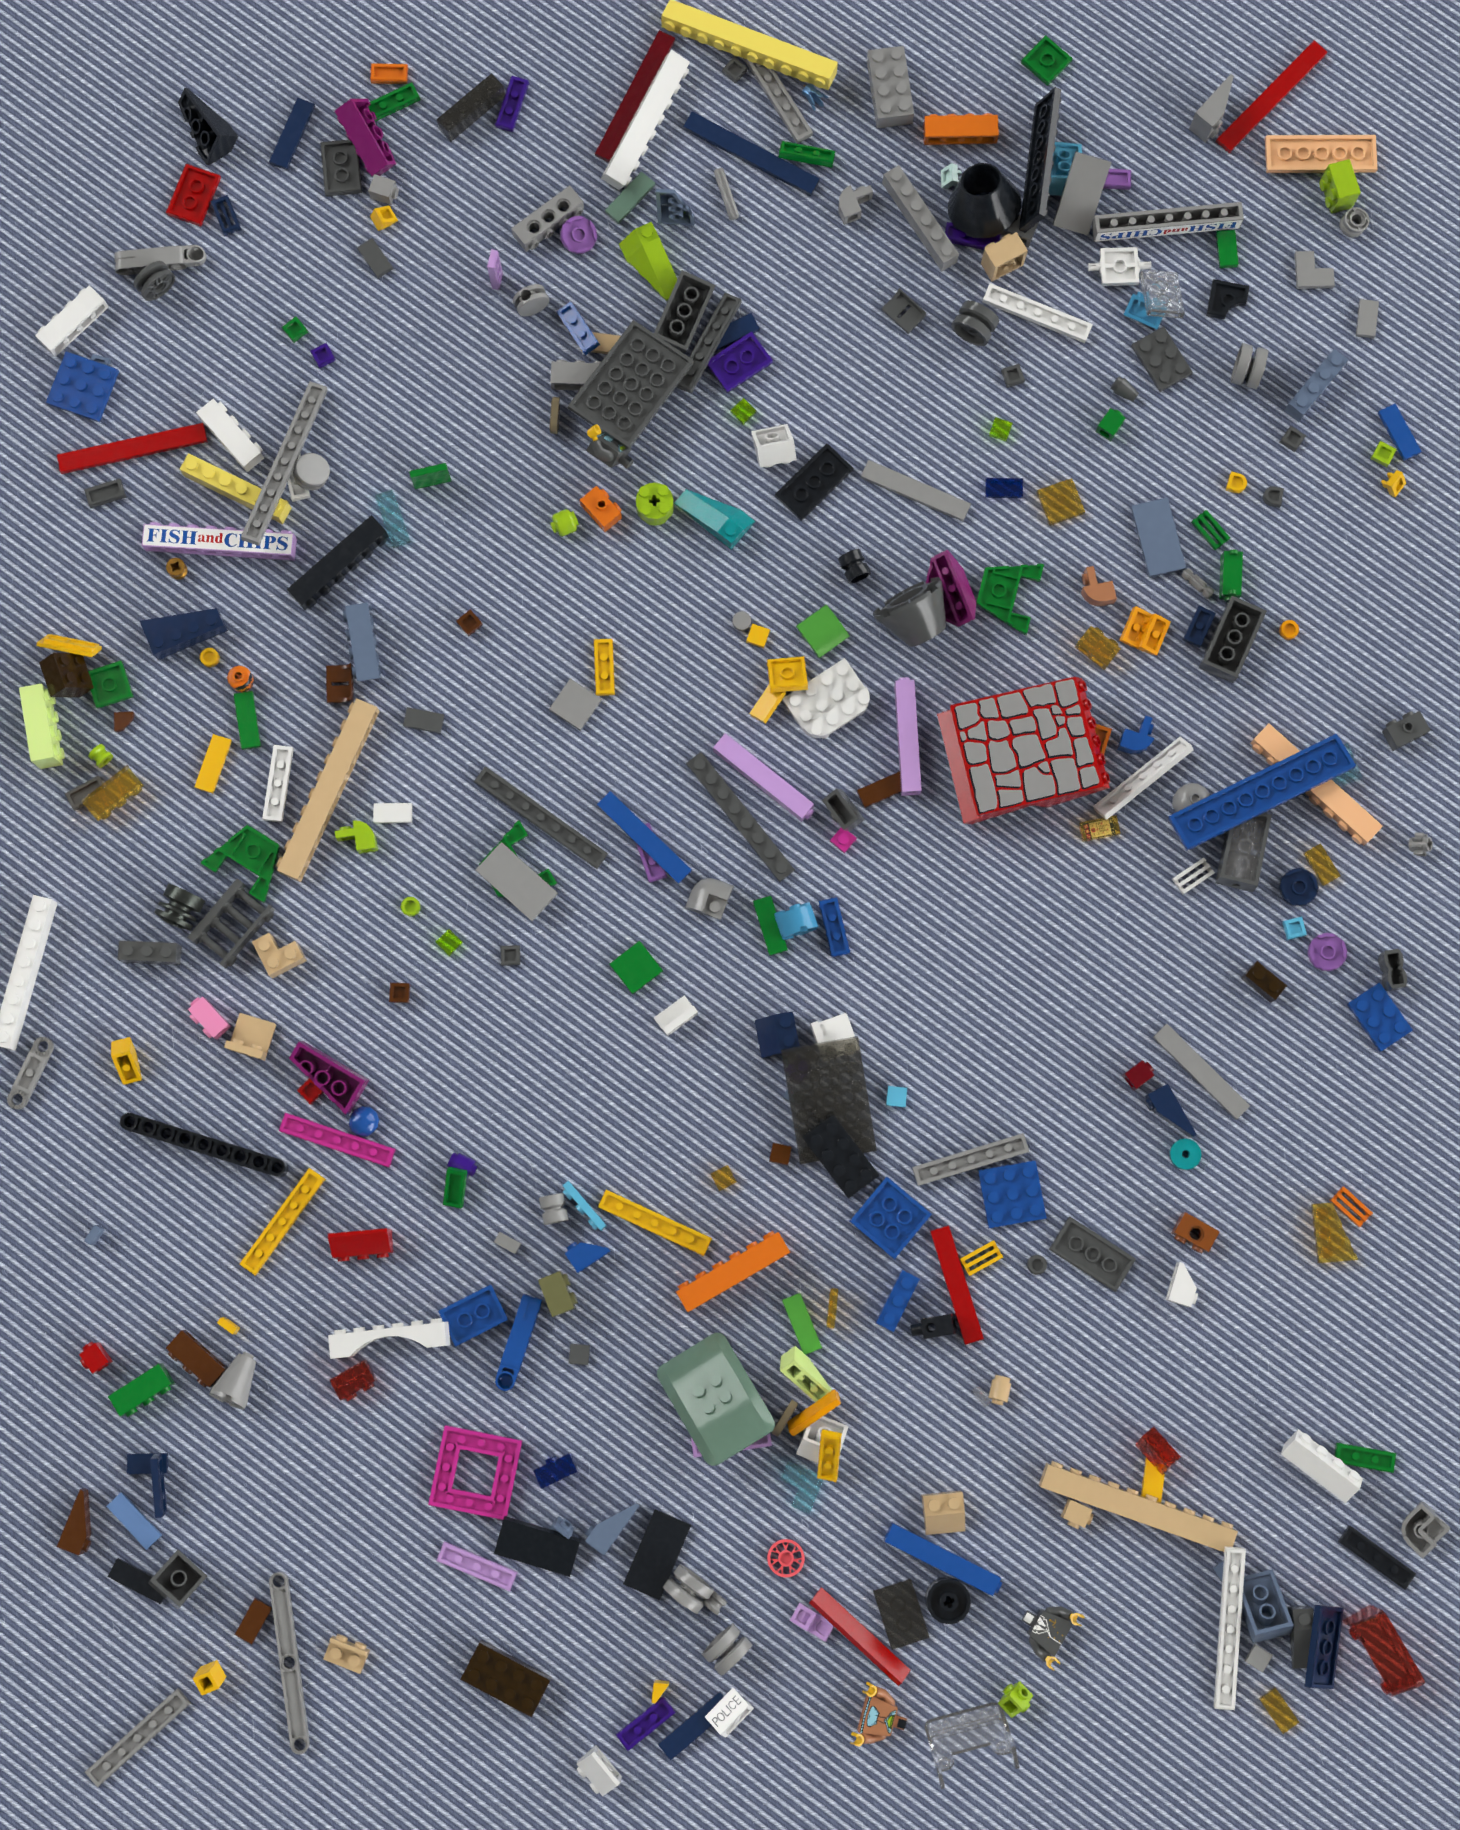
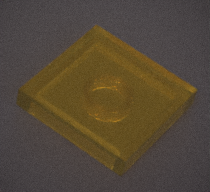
(1060, 502)

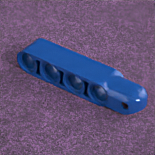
(518, 1342)

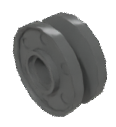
(154, 280)

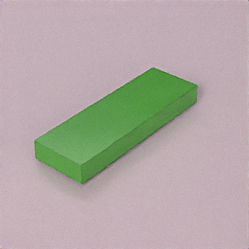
(801, 1323)

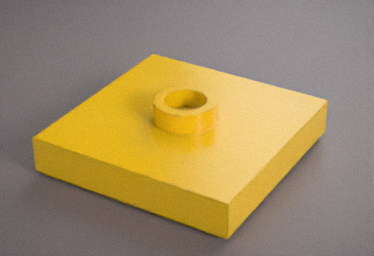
(787, 674)

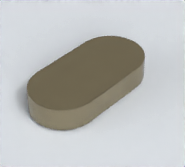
(554, 417)
(784, 1418)

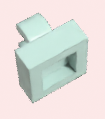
(949, 176)

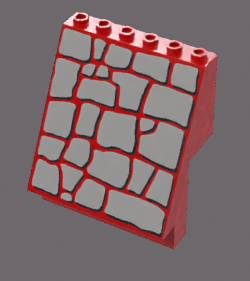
(1023, 749)

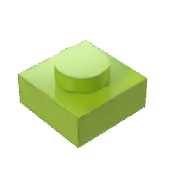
(1383, 454)

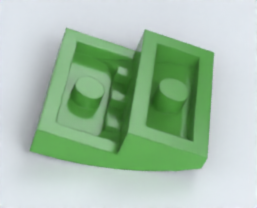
(822, 631)

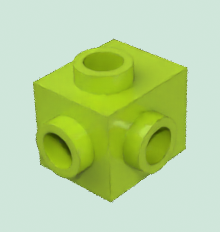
(1015, 1699)

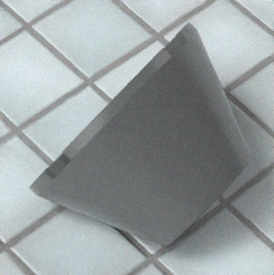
(915, 613)

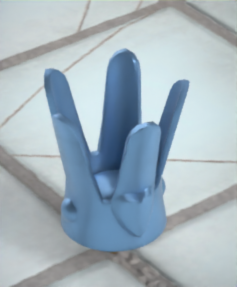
(813, 95)

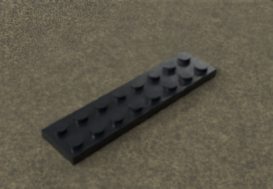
(1040, 160)

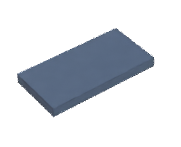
(1158, 537)

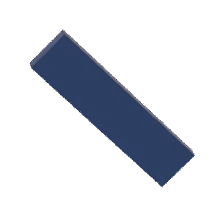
(292, 133)
(689, 1729)

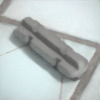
(1197, 583)

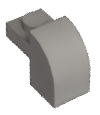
(849, 202)

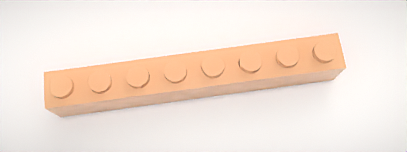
(1328, 796)

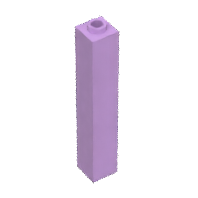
(907, 736)
(764, 778)

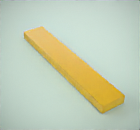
(282, 1221)
(654, 1222)

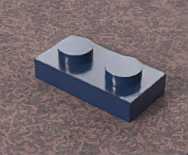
(1199, 626)

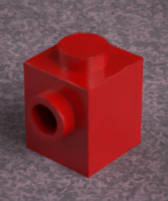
(94, 1357)

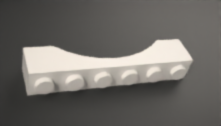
(349, 1344)

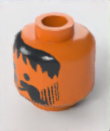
(240, 678)

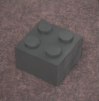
(177, 1579)

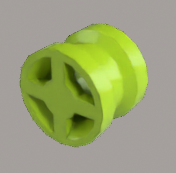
(100, 755)

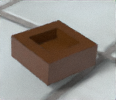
(469, 622)
(399, 993)

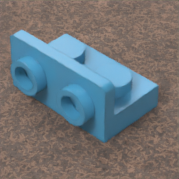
(1137, 311)

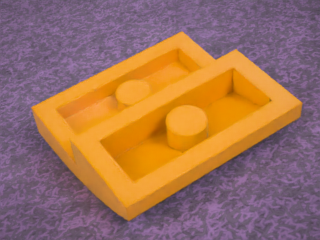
(1145, 631)

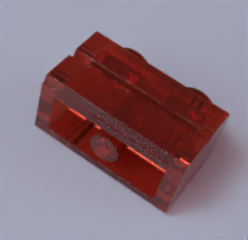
(353, 1380)
(1158, 1450)

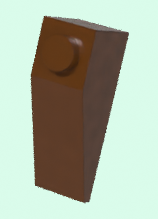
(78, 1527)

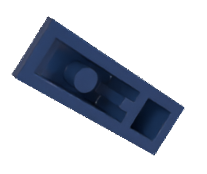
(1168, 1108)

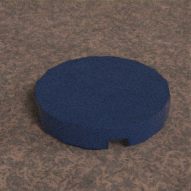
(1298, 887)

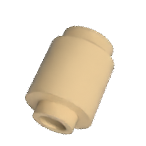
(999, 1390)

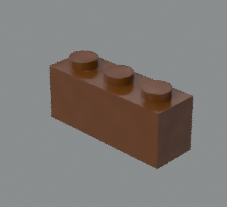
(196, 1358)

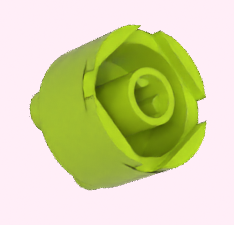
(644, 503)

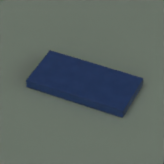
(1324, 1647)

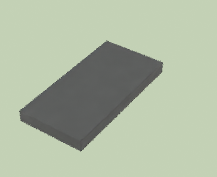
(1092, 1254)

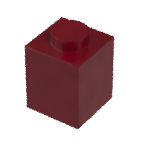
(1138, 1074)

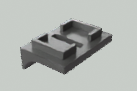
(897, 305)

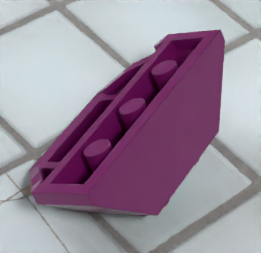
(957, 593)

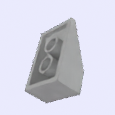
(1209, 116)

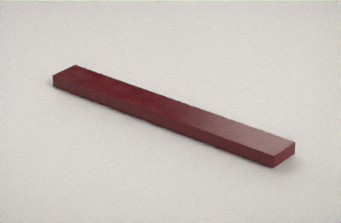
(658, 50)

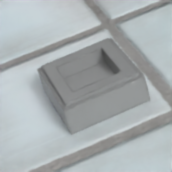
(1258, 1658)

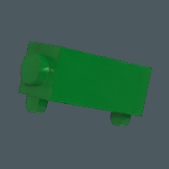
(1230, 574)

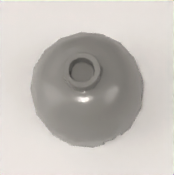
(1188, 795)

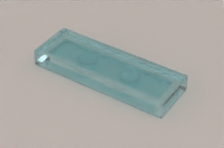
(392, 518)

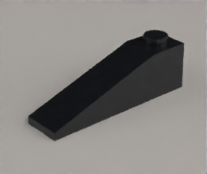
(211, 132)

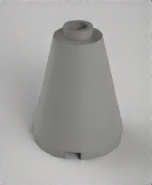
(235, 1382)

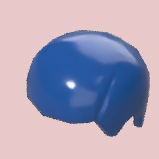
(363, 1121)

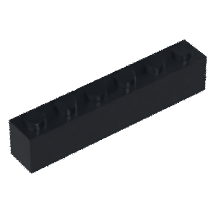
(338, 563)

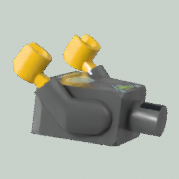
(607, 449)

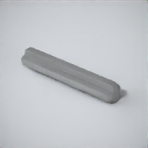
(726, 193)

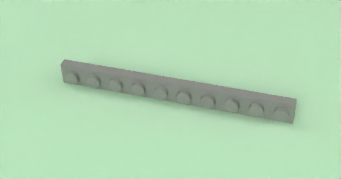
(284, 463)

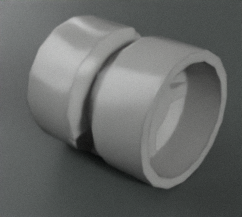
(553, 1208)

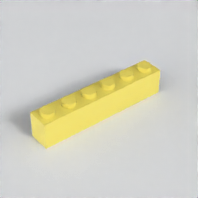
(228, 485)

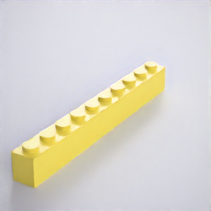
(749, 44)

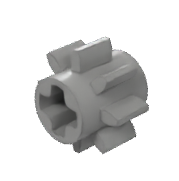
(1420, 844)

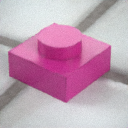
(843, 840)

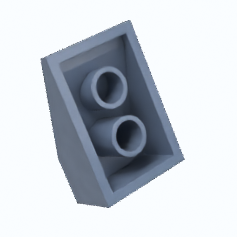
(1265, 1607)

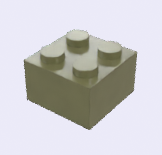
(557, 1293)

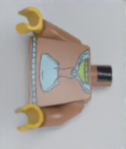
(877, 1717)

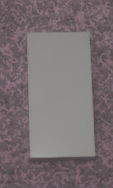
(1367, 318)

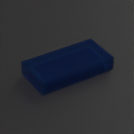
(1004, 488)

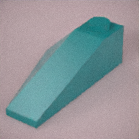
(719, 519)

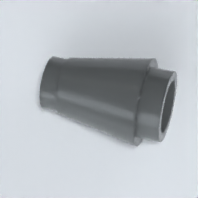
(1124, 389)

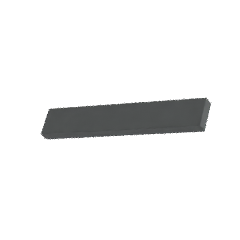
(710, 340)

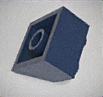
(776, 1033)

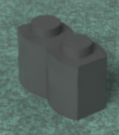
(1393, 974)

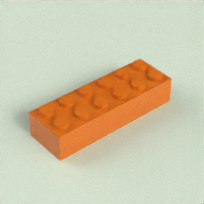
(733, 1271)

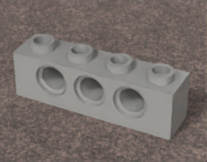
(551, 209)

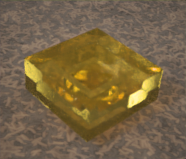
(723, 1178)

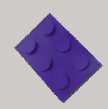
(739, 362)

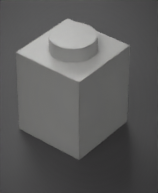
(383, 189)

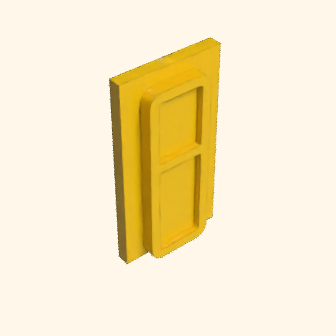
(69, 645)

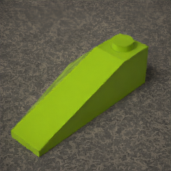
(647, 255)

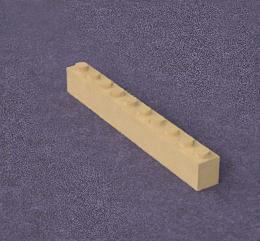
(327, 790)
(1138, 1508)

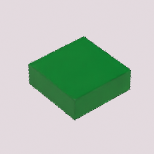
(294, 329)

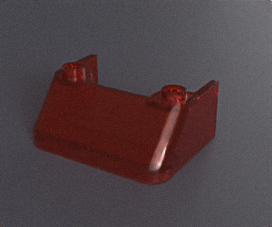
(1386, 1650)

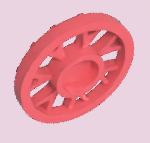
(785, 1558)

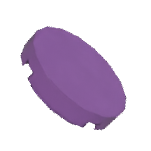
(578, 235)
(1327, 952)

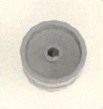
(1250, 366)
(686, 1591)
(724, 1646)

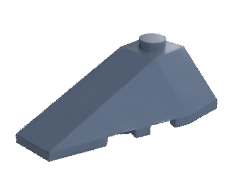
(672, 208)

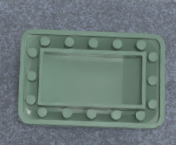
(715, 1399)

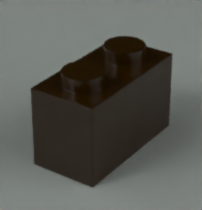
(1263, 982)

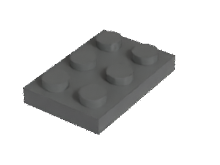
(1161, 359)

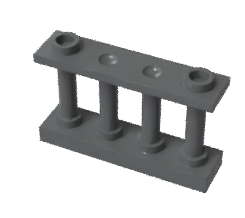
(224, 905)

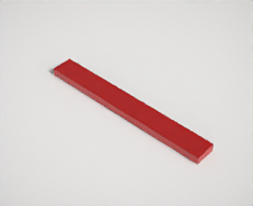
(1271, 96)
(132, 448)

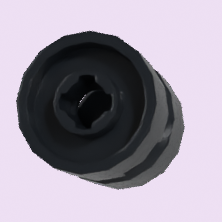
(854, 567)

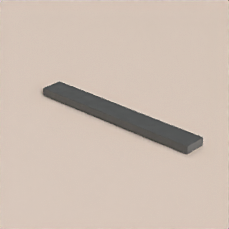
(541, 817)

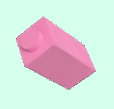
(208, 1017)

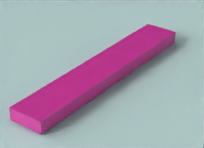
(337, 1140)

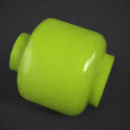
(564, 522)

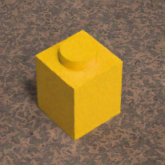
(209, 1677)

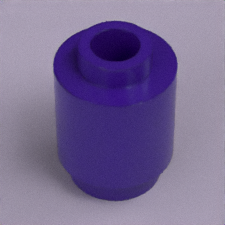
(463, 1162)

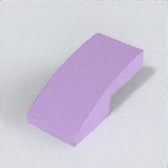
(812, 1622)

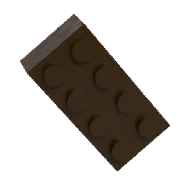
(506, 1678)

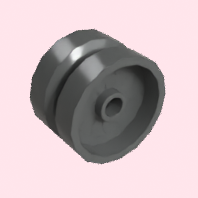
(975, 323)

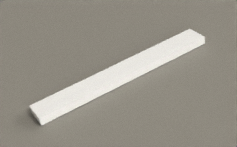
(1229, 1628)

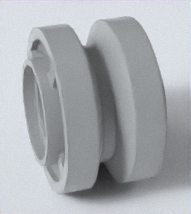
(1357, 215)

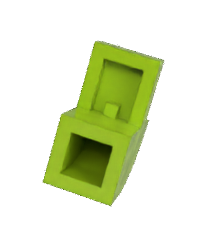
(363, 836)

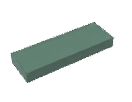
(630, 197)

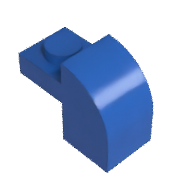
(1137, 742)

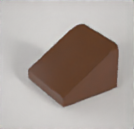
(780, 1154)

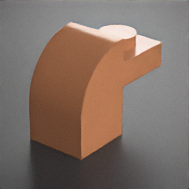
(1095, 593)

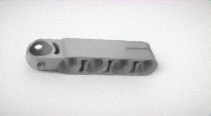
(174, 257)

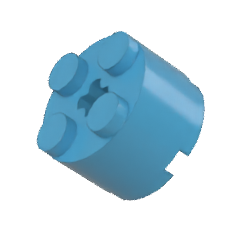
(796, 921)

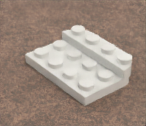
(829, 702)

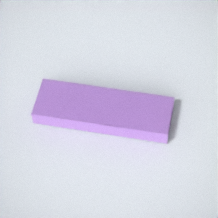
(495, 269)

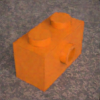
(601, 508)

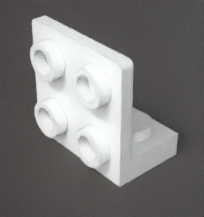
(832, 1029)

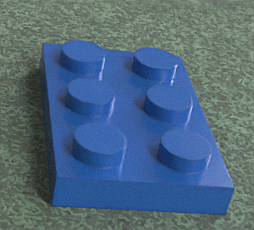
(1379, 1017)
(473, 1315)

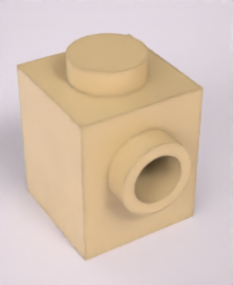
(1077, 1514)

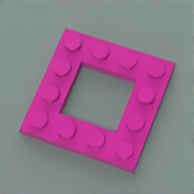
(447, 1497)

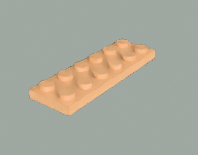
(1316, 152)

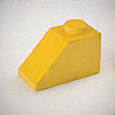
(126, 1060)

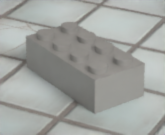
(890, 87)

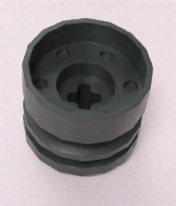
(179, 907)

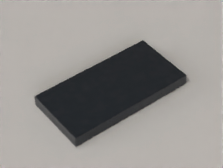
(814, 482)
(537, 1546)
(657, 1554)

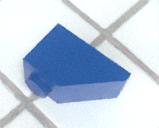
(584, 1255)

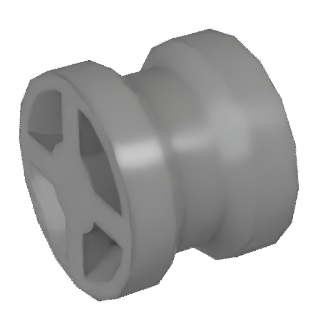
(715, 1602)

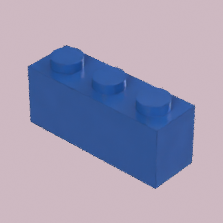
(897, 1301)

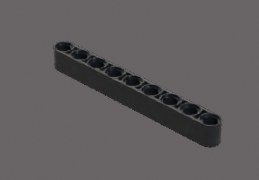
(195, 1141)

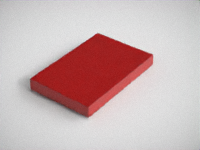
(193, 195)

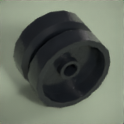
(947, 1612)

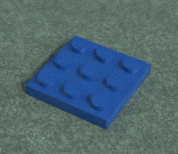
(82, 386)
(1012, 1194)
(890, 1217)

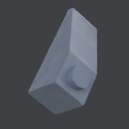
(606, 1531)

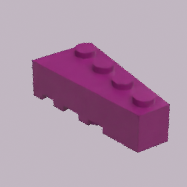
(365, 135)
(333, 1078)

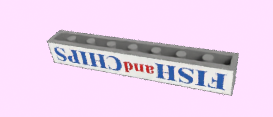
(1167, 221)

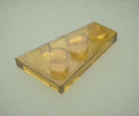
(1330, 1237)

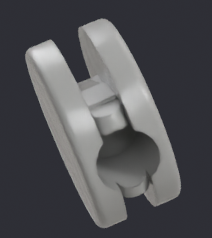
(531, 300)
(311, 471)

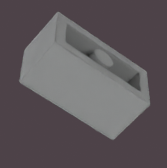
(507, 1243)

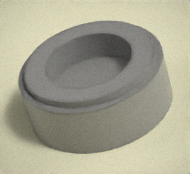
(741, 621)

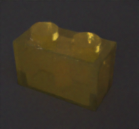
(1098, 647)

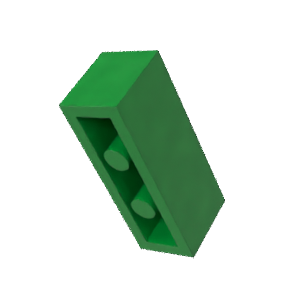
(141, 1390)

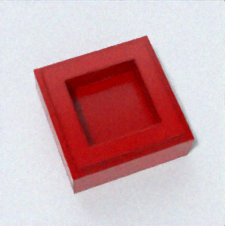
(310, 1091)

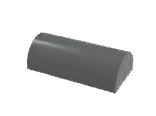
(684, 310)

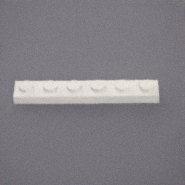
(1037, 313)
(1143, 778)

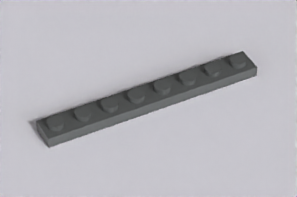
(740, 817)

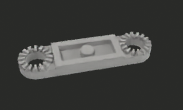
(30, 1073)

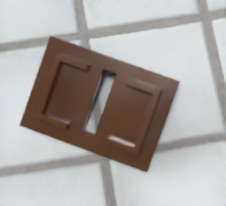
(339, 693)

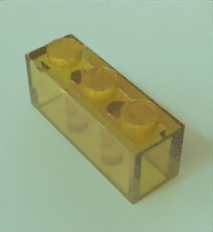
(113, 793)

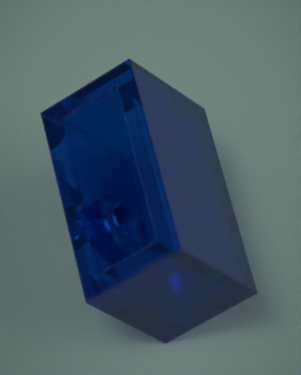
(555, 1470)

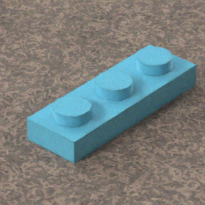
(583, 1207)

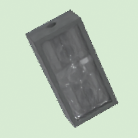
(1244, 854)

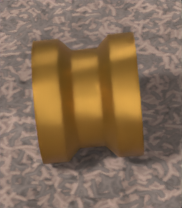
(176, 572)

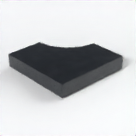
(1224, 297)

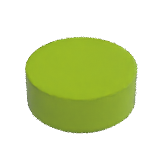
(410, 906)

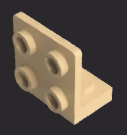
(251, 1036)

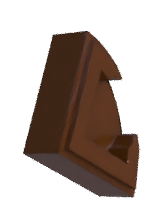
(122, 720)

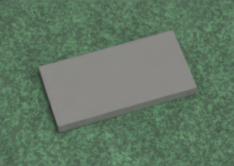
(1081, 193)
(516, 881)

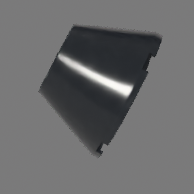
(985, 214)

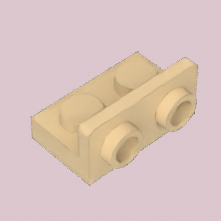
(346, 1653)

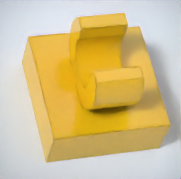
(1395, 482)

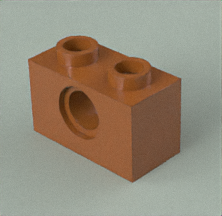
(1206, 1236)

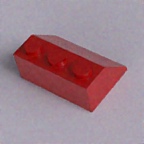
(361, 1244)

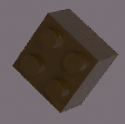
(66, 675)

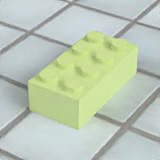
(41, 726)

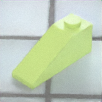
(803, 1373)

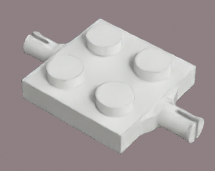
(1119, 266)

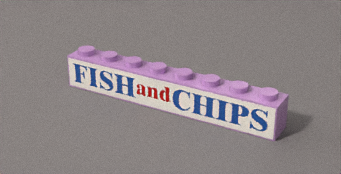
(216, 542)

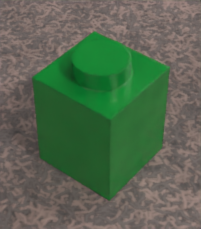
(1110, 424)

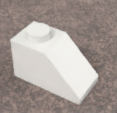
(1182, 1288)

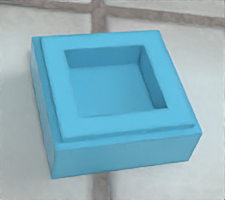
(1294, 928)
(896, 1096)

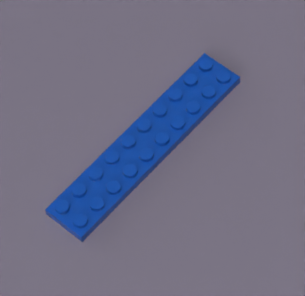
(1261, 792)

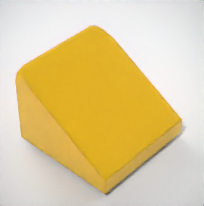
(383, 217)
(658, 1689)

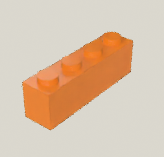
(960, 129)

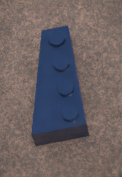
(181, 631)

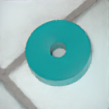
(1185, 1145)

